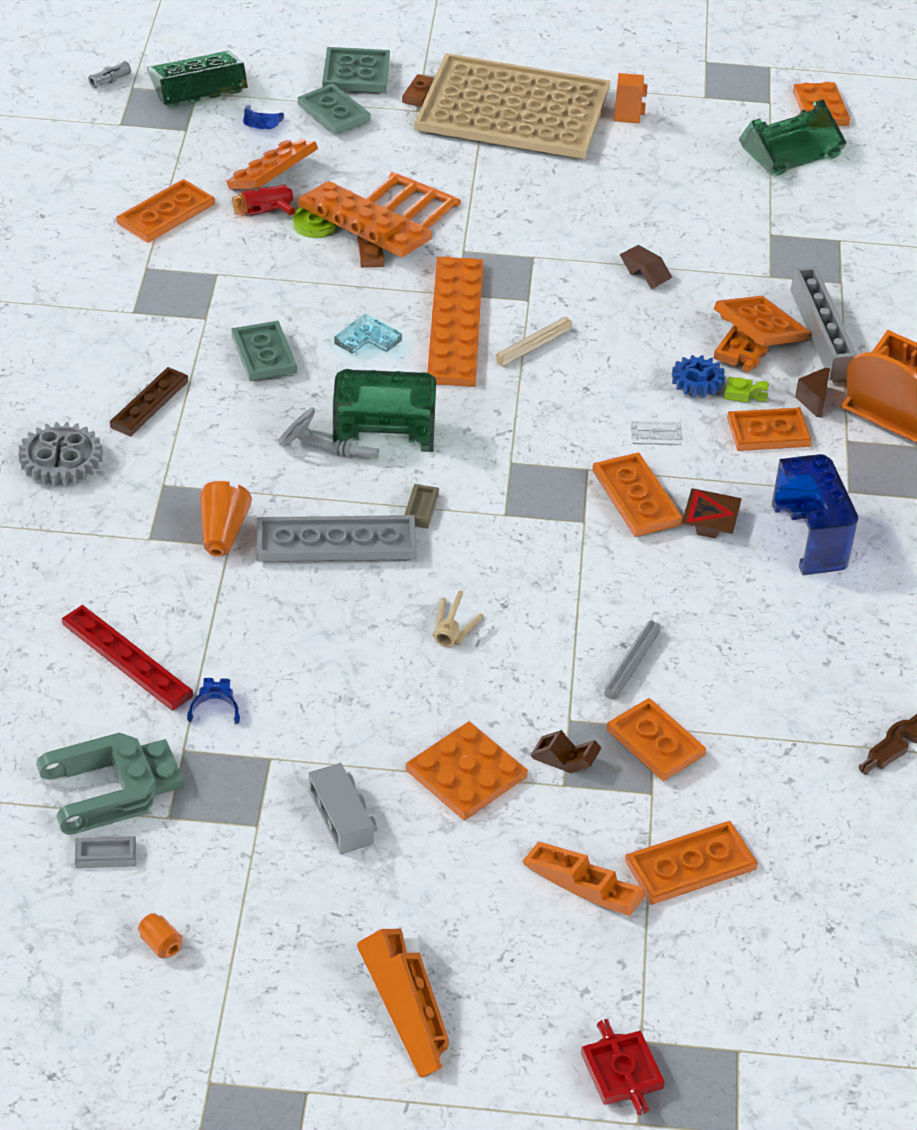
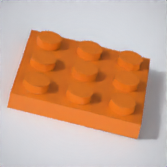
(762, 321)
(466, 770)

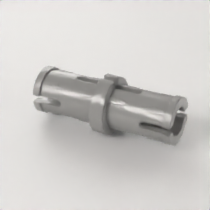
(109, 74)

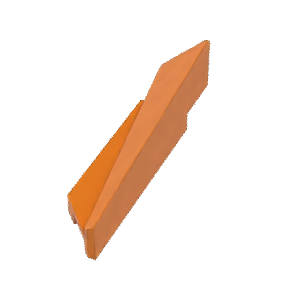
(407, 996)

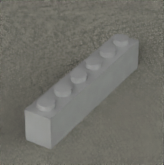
(822, 320)

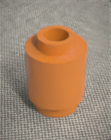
(160, 935)

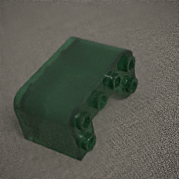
(385, 404)

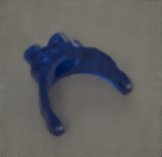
(261, 120)
(214, 690)

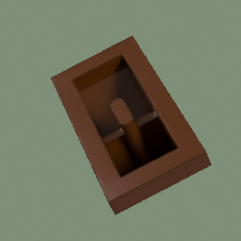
(812, 390)

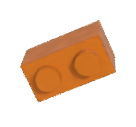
(629, 98)

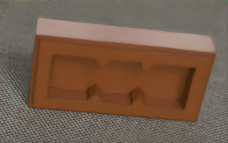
(417, 90)

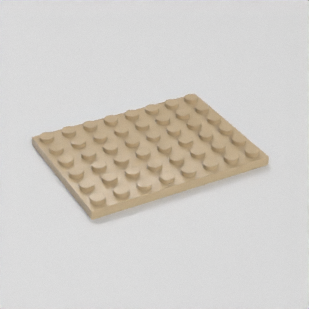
(513, 106)

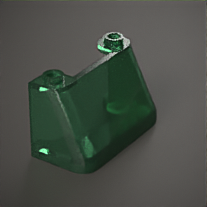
(795, 140)

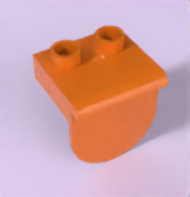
(885, 385)

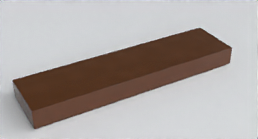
(148, 401)

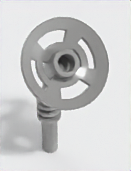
(300, 430)

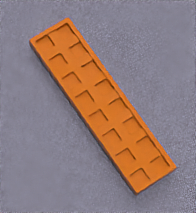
(455, 321)

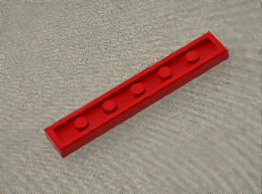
(127, 657)

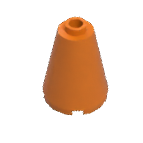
(222, 515)

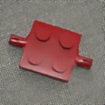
(622, 1067)

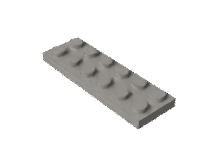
(336, 538)

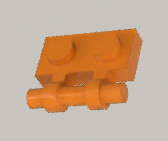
(734, 349)

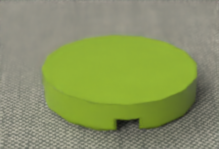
(311, 224)

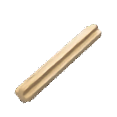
(534, 341)

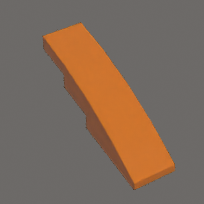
(578, 876)

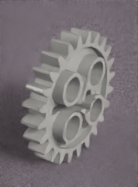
(77, 458)

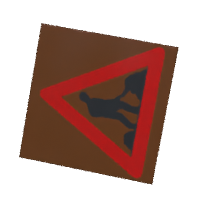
(711, 512)

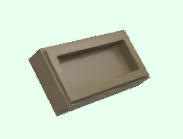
(422, 504)

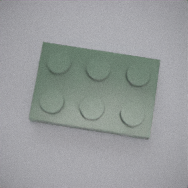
(334, 109)
(264, 350)

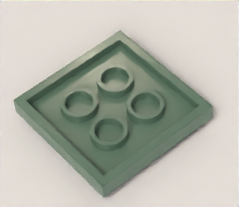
(357, 69)

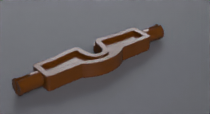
(892, 746)

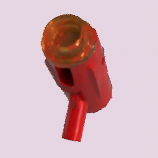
(263, 200)

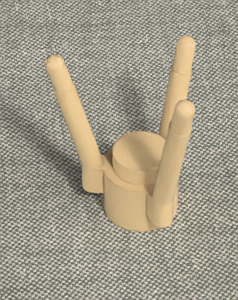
(448, 631)

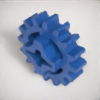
(698, 376)

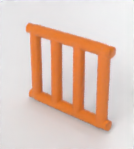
(411, 187)

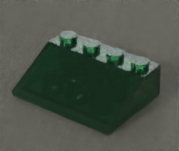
(198, 77)

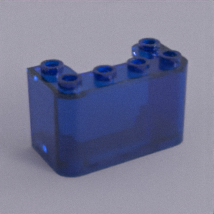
(814, 492)

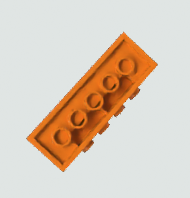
(365, 218)

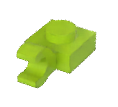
(742, 389)

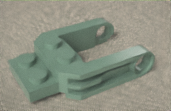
(139, 768)

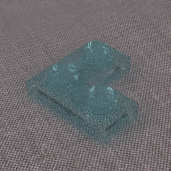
(367, 330)

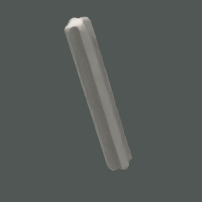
(632, 659)

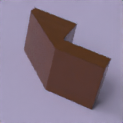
(649, 263)
(559, 752)

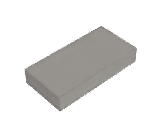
(105, 852)

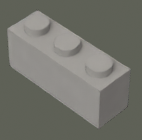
(342, 808)

